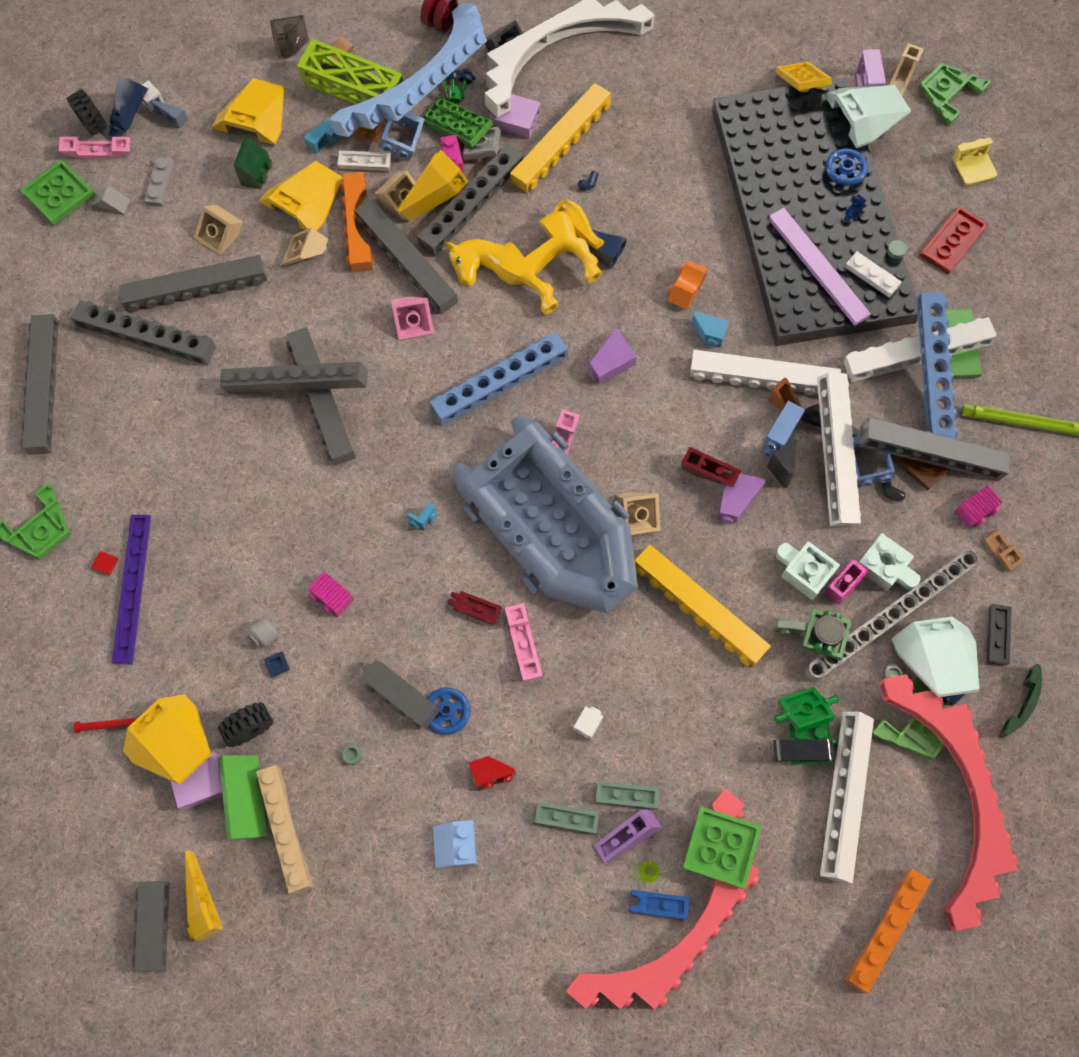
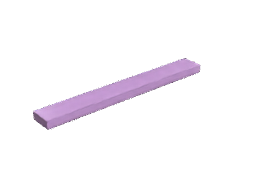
(819, 266)

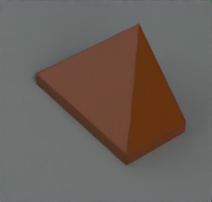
(782, 394)

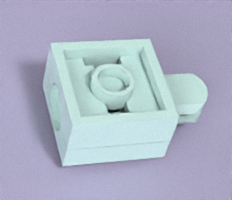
(808, 561)
(891, 569)

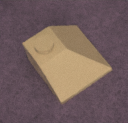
(305, 246)
(642, 509)

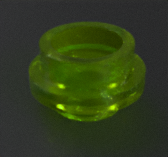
(656, 871)

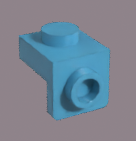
(427, 516)

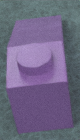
(628, 835)

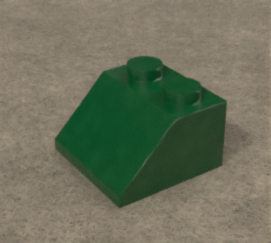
(252, 164)

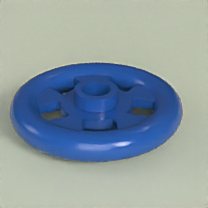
(851, 164)
(462, 705)

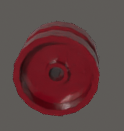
(438, 14)

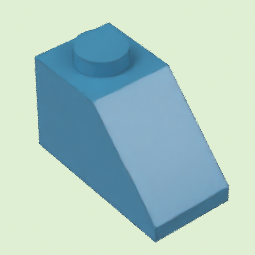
(710, 328)

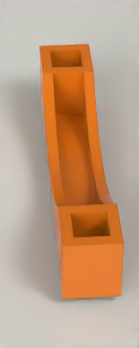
(359, 251)
(878, 949)

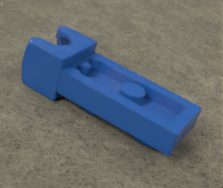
(660, 904)

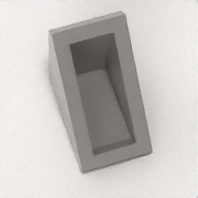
(111, 200)

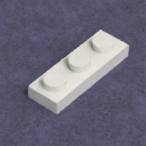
(364, 160)
(873, 274)

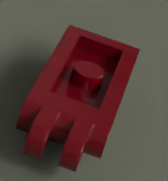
(475, 607)

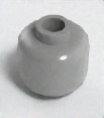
(263, 632)

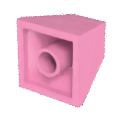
(412, 317)

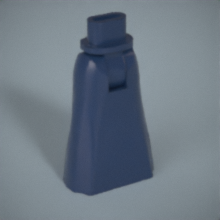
(126, 102)
(611, 249)

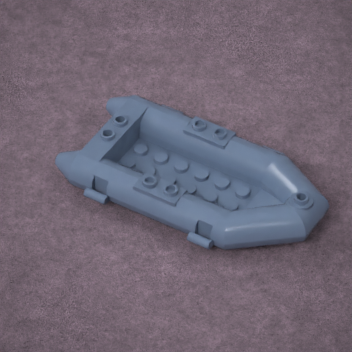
(552, 519)

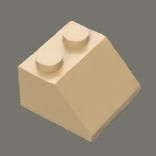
(395, 191)
(217, 228)

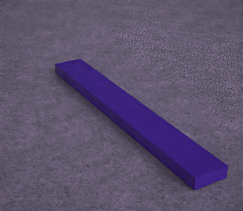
(131, 590)

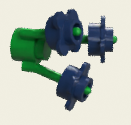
(454, 94)

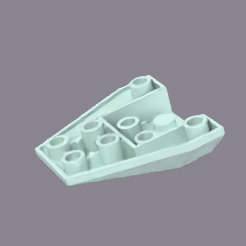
(869, 110)
(940, 654)

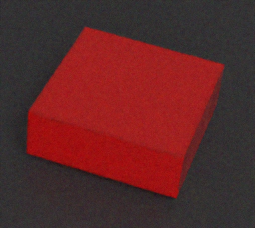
(104, 563)

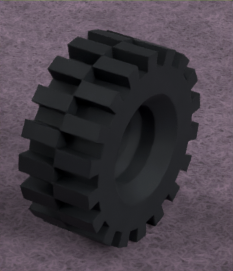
(86, 112)
(245, 724)

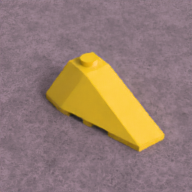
(201, 912)

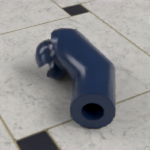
(585, 185)

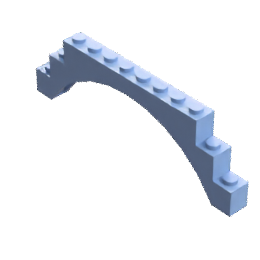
(396, 102)

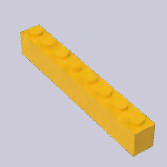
(560, 138)
(701, 606)

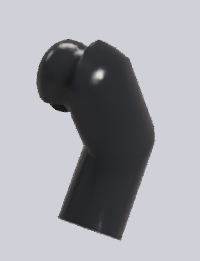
(892, 492)

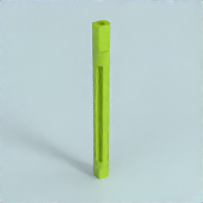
(1020, 419)

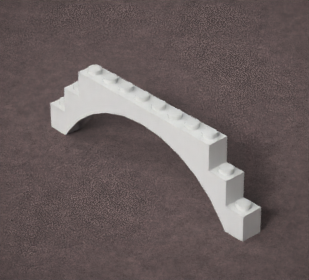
(583, 17)

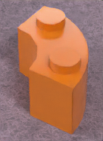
(687, 284)

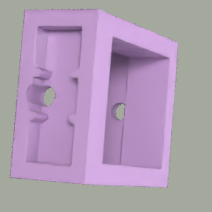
(870, 69)

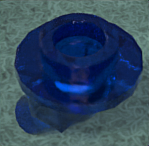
(858, 202)

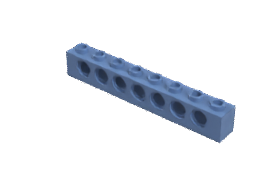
(929, 358)
(495, 387)

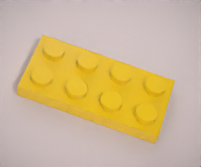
(804, 76)

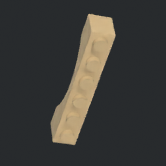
(906, 68)
(283, 830)

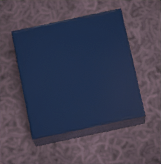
(277, 664)

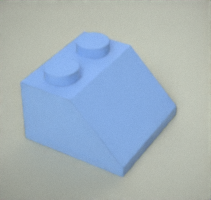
(455, 844)

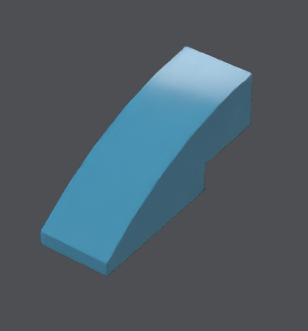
(321, 136)

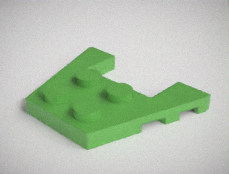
(945, 84)
(42, 531)
(915, 735)

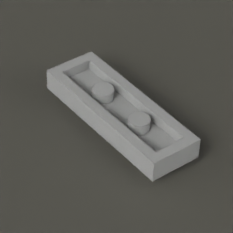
(159, 182)

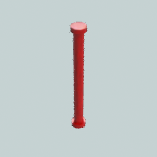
(78, 726)

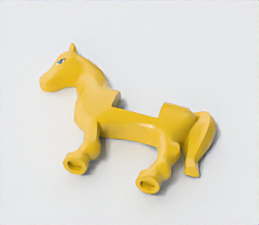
(515, 269)

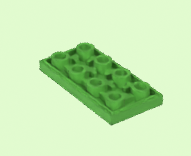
(455, 120)
(967, 363)
(242, 797)

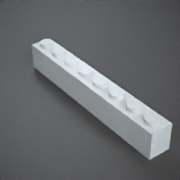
(907, 353)
(755, 371)
(838, 449)
(847, 797)

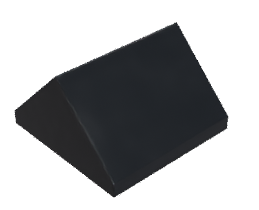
(783, 463)

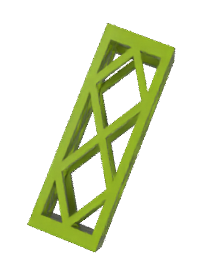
(311, 69)

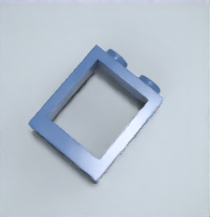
(390, 145)
(783, 428)
(868, 480)

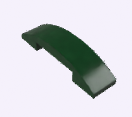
(1034, 682)

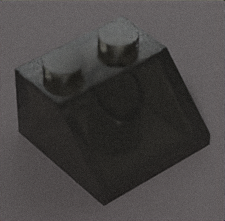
(289, 35)

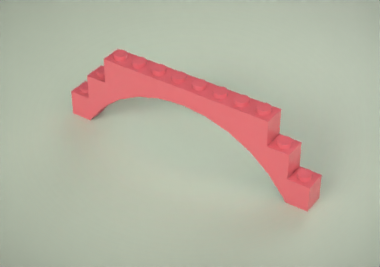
(991, 843)
(656, 978)

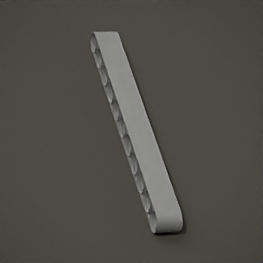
(899, 609)

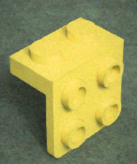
(973, 161)

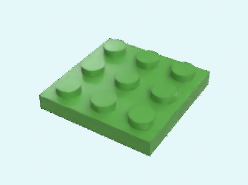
(57, 192)
(722, 847)

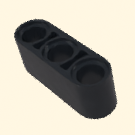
(803, 750)

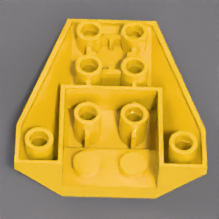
(255, 109)
(434, 186)
(305, 195)
(168, 739)

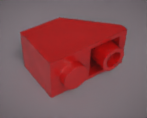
(489, 771)

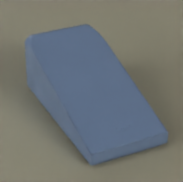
(172, 114)

